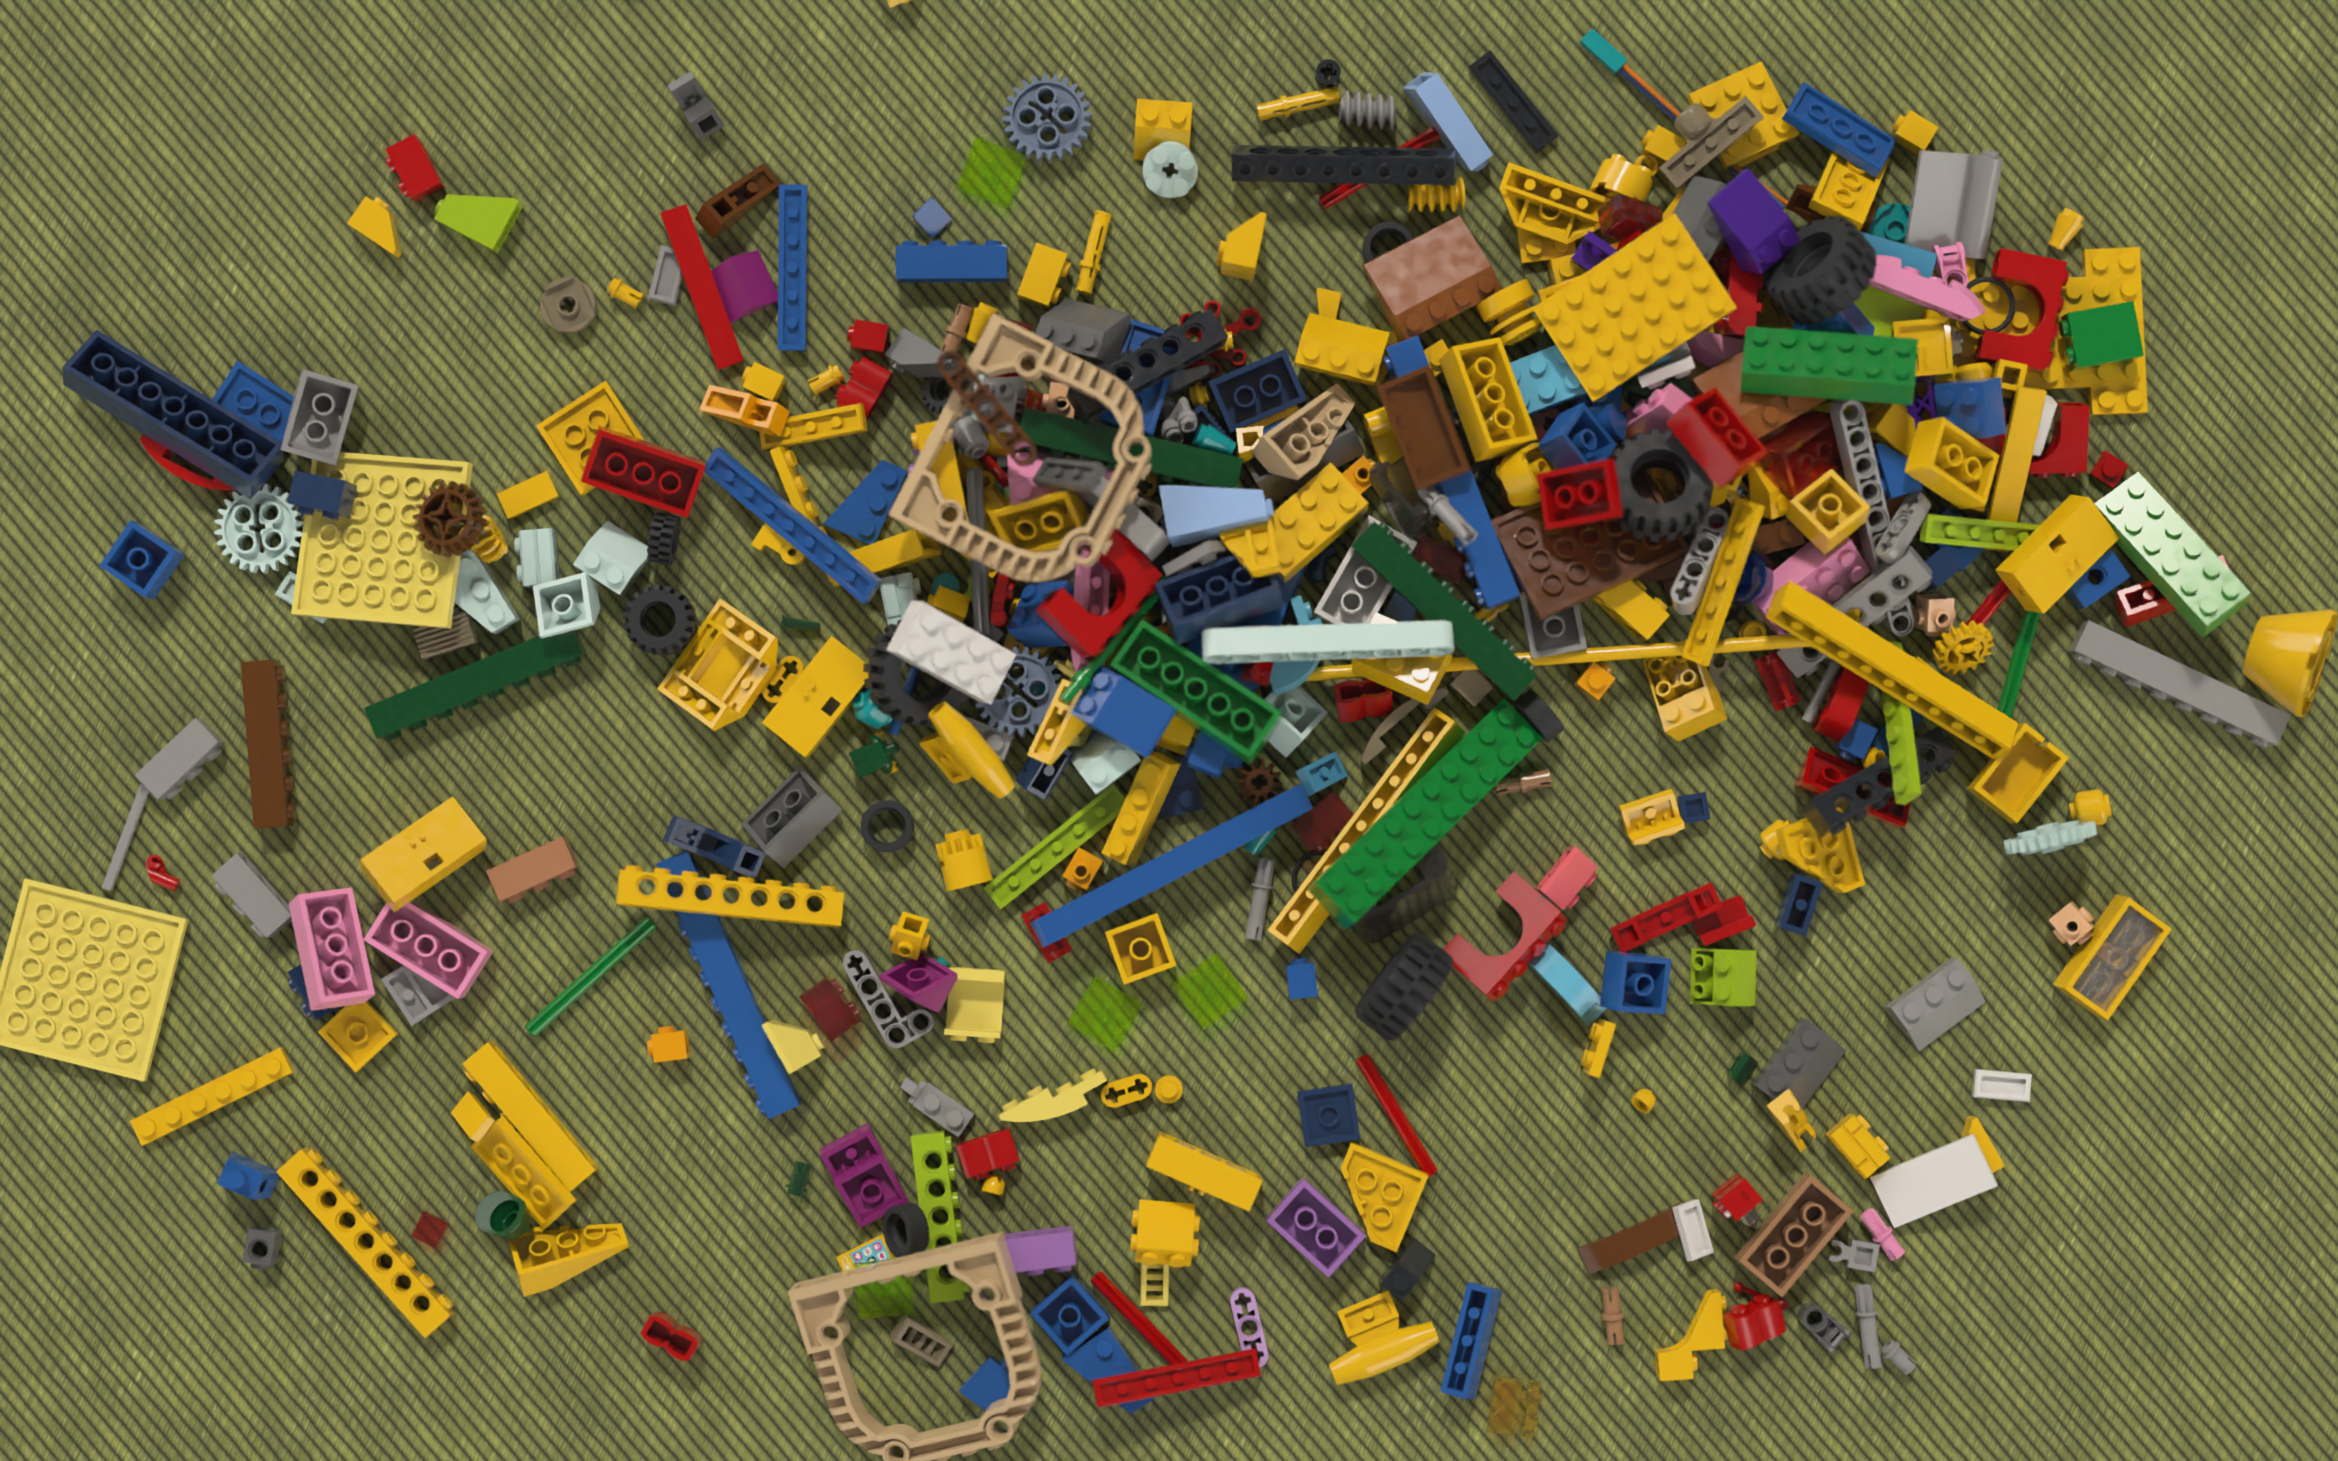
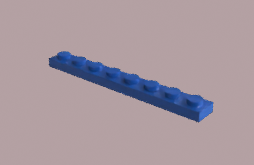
(792, 525)

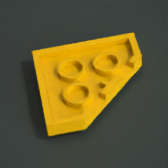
(1826, 858)
(1383, 1193)

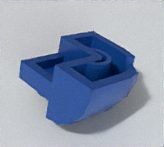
(1607, 412)

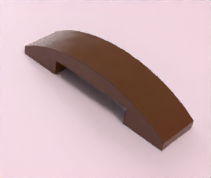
(1630, 1241)

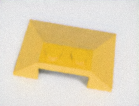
(722, 667)

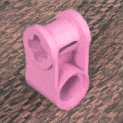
(1951, 263)

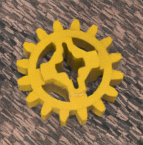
(1963, 647)

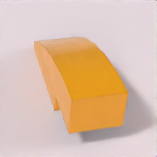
(745, 410)

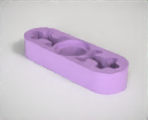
(1251, 1305)

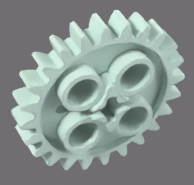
(235, 532)
(2050, 837)

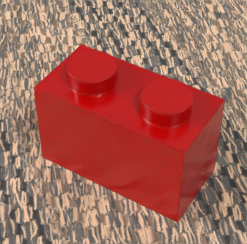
(414, 168)

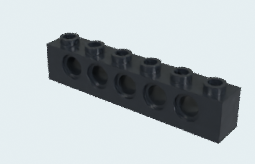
(1203, 325)
(1827, 819)

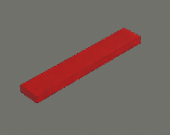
(701, 286)
(1176, 1378)

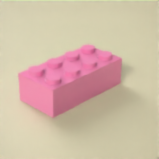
(1820, 574)
(429, 947)
(331, 948)

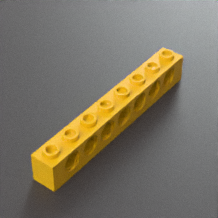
(629, 895)
(295, 1173)

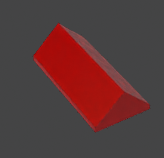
(1823, 771)

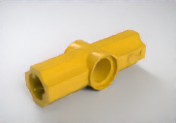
(992, 496)

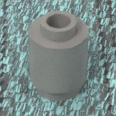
(971, 437)

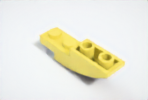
(1043, 1105)

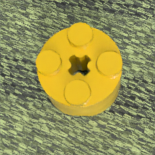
(1622, 177)
(1519, 474)

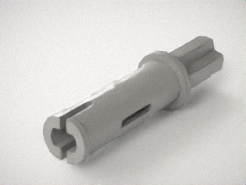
(1440, 506)
(1259, 899)
(1868, 1327)

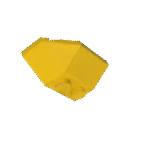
(1549, 205)

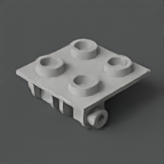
(1007, 392)

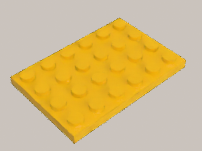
(1634, 307)

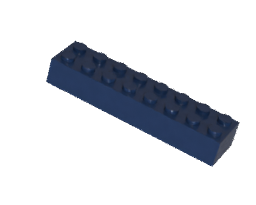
(173, 414)

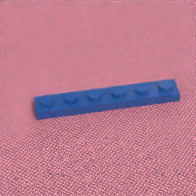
(792, 268)

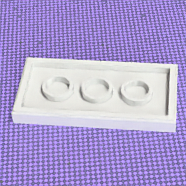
(1934, 1180)

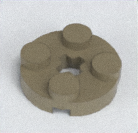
(553, 299)

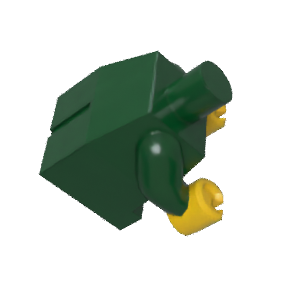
(875, 756)

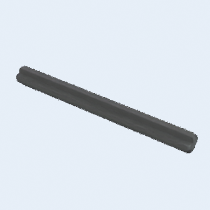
(979, 571)

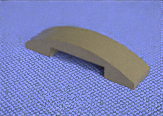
(1374, 744)

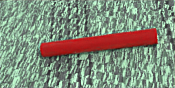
(994, 469)

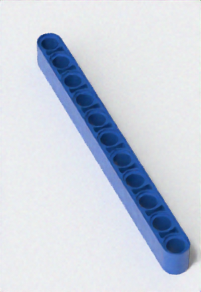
(1171, 865)

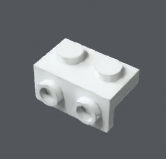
(1679, 367)

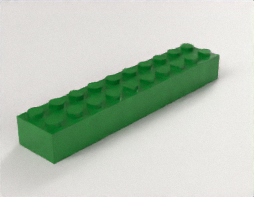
(1424, 814)

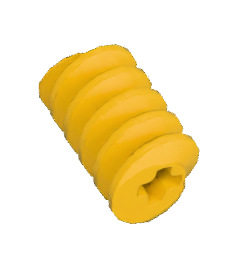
(1437, 195)

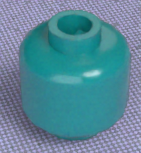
(868, 712)

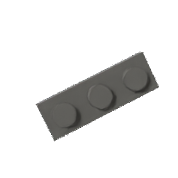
(1069, 475)

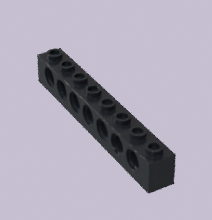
(1343, 164)

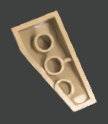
(1303, 438)

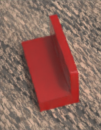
(1724, 922)

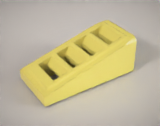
(1154, 1300)

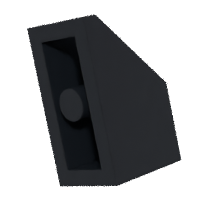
(1407, 1269)

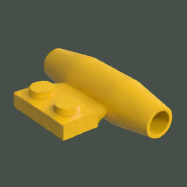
(964, 753)
(1379, 1341)

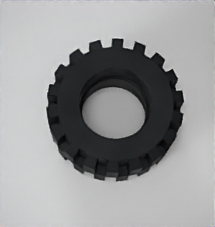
(636, 615)

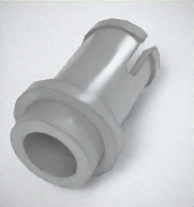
(1892, 1351)

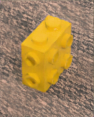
(1165, 1233)

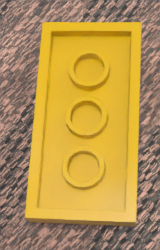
(1845, 190)
(523, 1172)

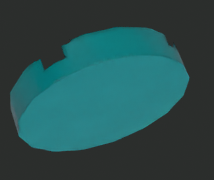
(1890, 222)

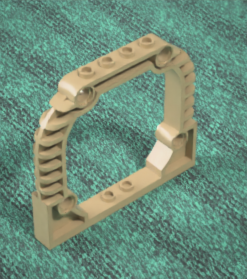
(1003, 351)
(980, 1264)

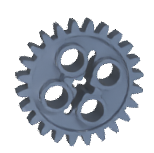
(1029, 135)
(1035, 673)

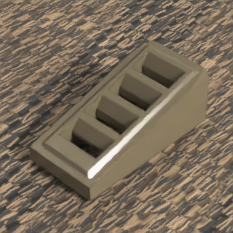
(900, 1329)

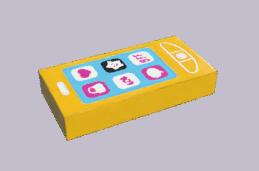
(871, 1250)

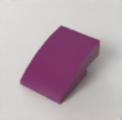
(863, 1174)

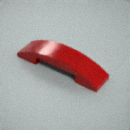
(162, 456)
(1666, 917)

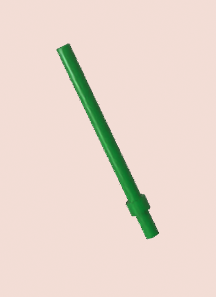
(1082, 678)

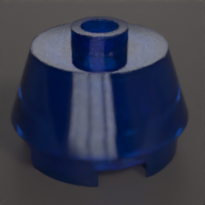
(1754, 581)

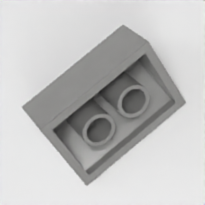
(1936, 1003)

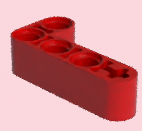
(1842, 706)

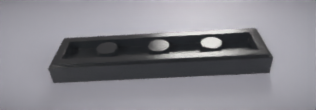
(1513, 102)

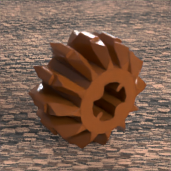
(1253, 775)

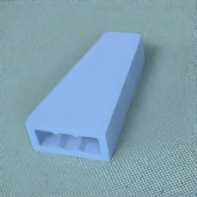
(1447, 117)
(1201, 512)

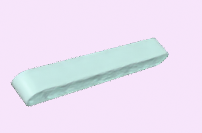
(1327, 642)

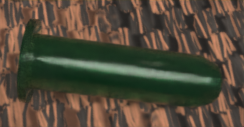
(800, 624)

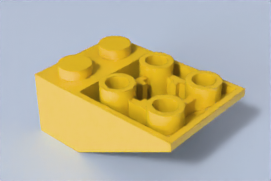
(1684, 695)

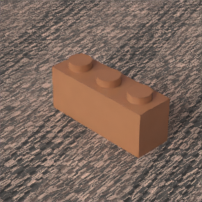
(533, 870)

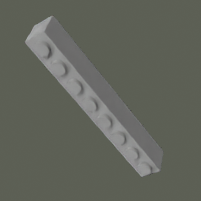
(2178, 683)

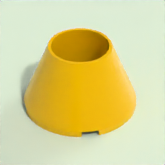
(2289, 656)

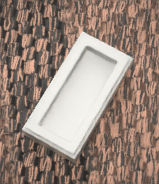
(2001, 1085)
(1693, 1230)

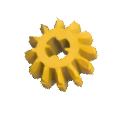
(492, 544)

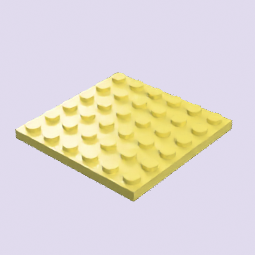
(373, 561)
(87, 978)

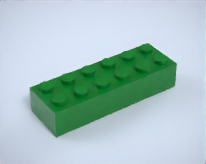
(1829, 365)
(1197, 692)

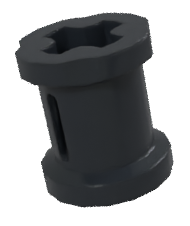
(1335, 72)

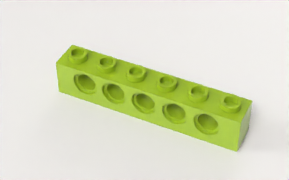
(923, 1144)

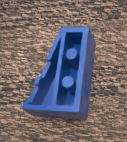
(1103, 1357)

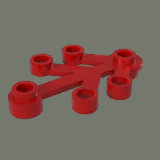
(1235, 327)

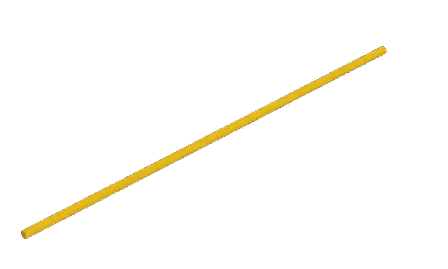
(1601, 654)

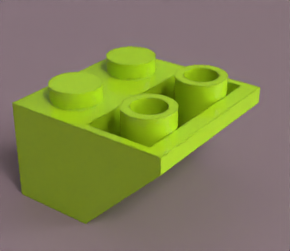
(1723, 977)

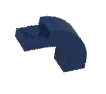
(714, 846)

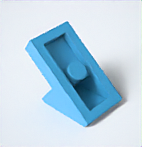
(1321, 773)

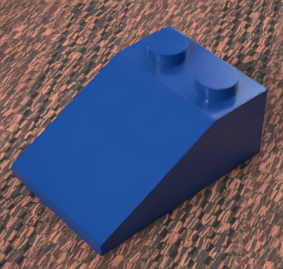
(1123, 712)

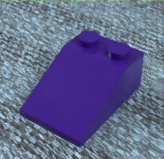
(1752, 223)

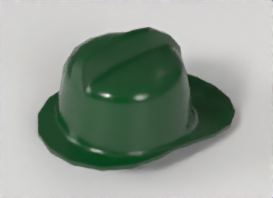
(503, 1216)

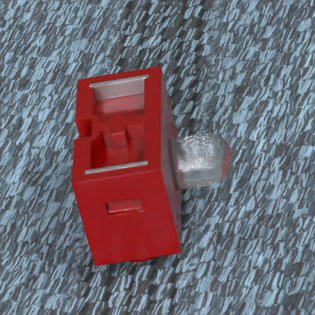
(1737, 1199)

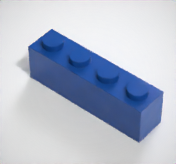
(951, 262)
(1471, 1340)

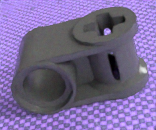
(1825, 1329)

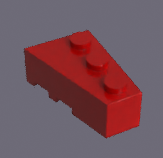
(1744, 291)

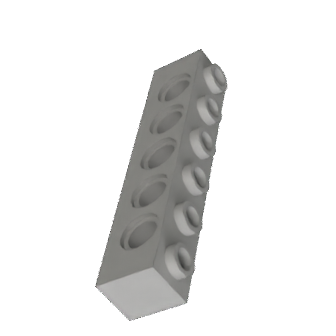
(1881, 581)

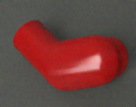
(158, 874)

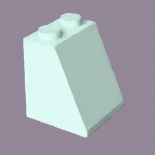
(1102, 761)

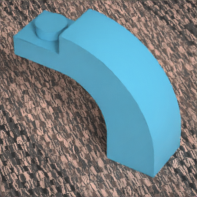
(1291, 674)
(1568, 984)

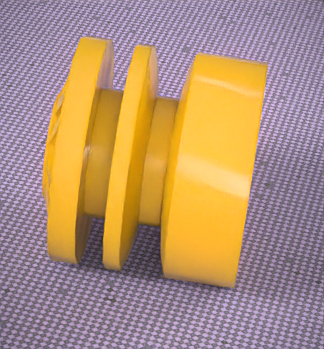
(1511, 312)

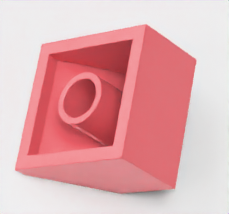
(1567, 878)

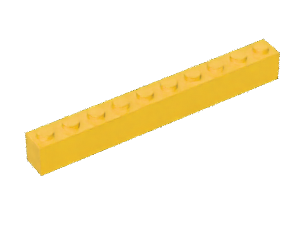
(1892, 670)
(1429, 743)

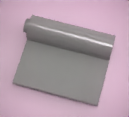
(1954, 201)

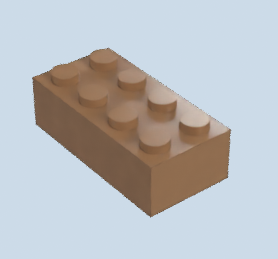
(1793, 1234)

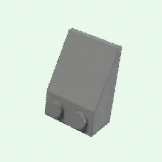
(318, 417)
(1553, 635)

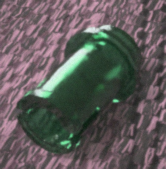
(799, 1179)

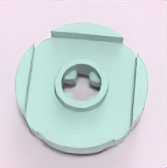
(1183, 161)

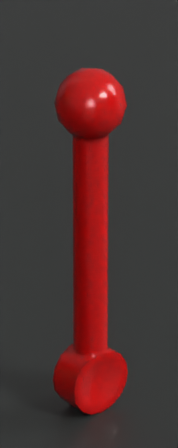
(1739, 1287)

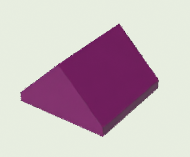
(744, 285)
(921, 981)

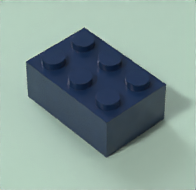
(1257, 391)

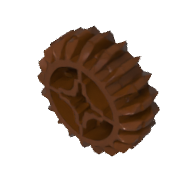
(451, 540)

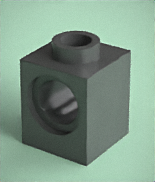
(271, 1238)

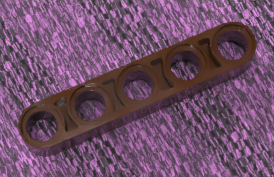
(977, 399)

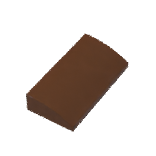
(1424, 428)

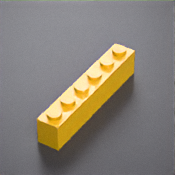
(529, 1115)

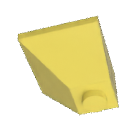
(793, 1044)

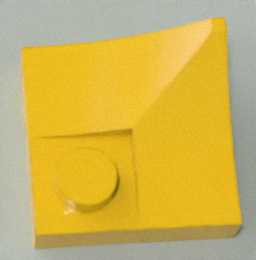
(1934, 344)

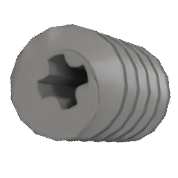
(1367, 110)

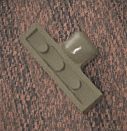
(1707, 138)

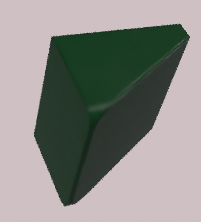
(1742, 1068)

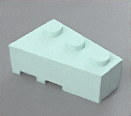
(482, 596)

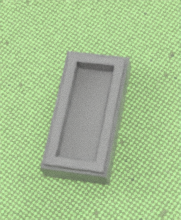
(666, 278)

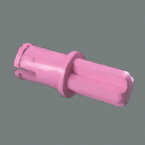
(1882, 1234)

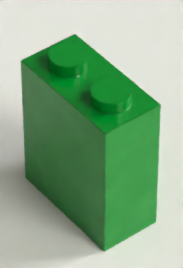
(2101, 336)

